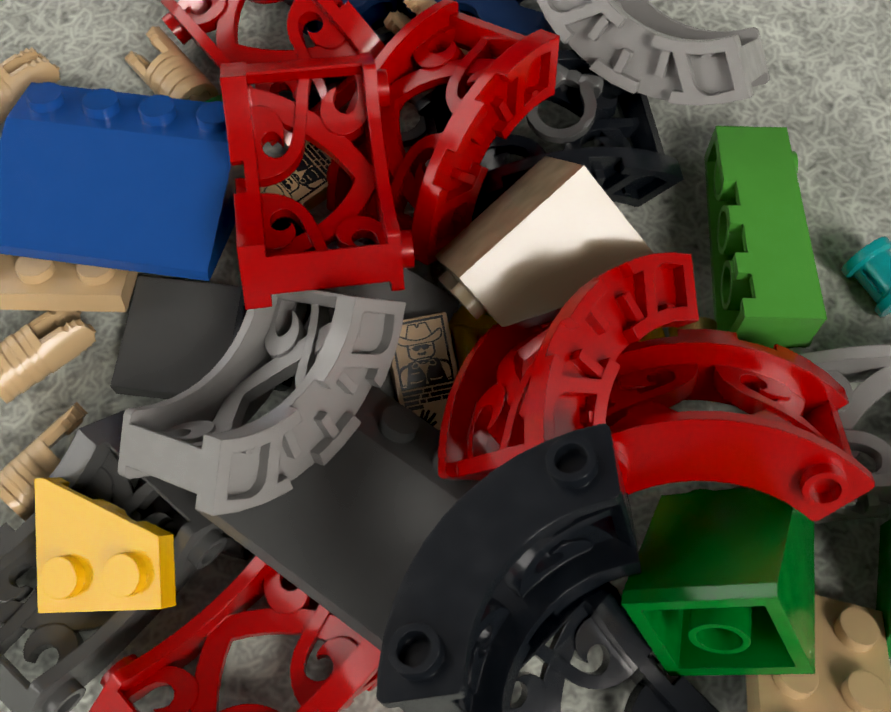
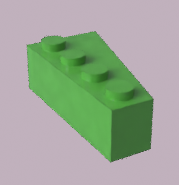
(760, 239)

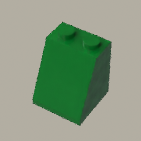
(726, 585)

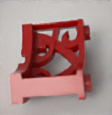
(342, 35)
(506, 81)
(280, 260)
(558, 366)
(783, 446)
(228, 620)

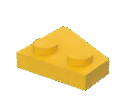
(97, 555)

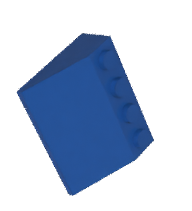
(117, 181)

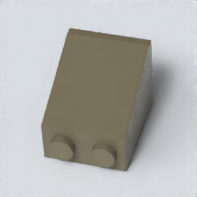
(538, 244)

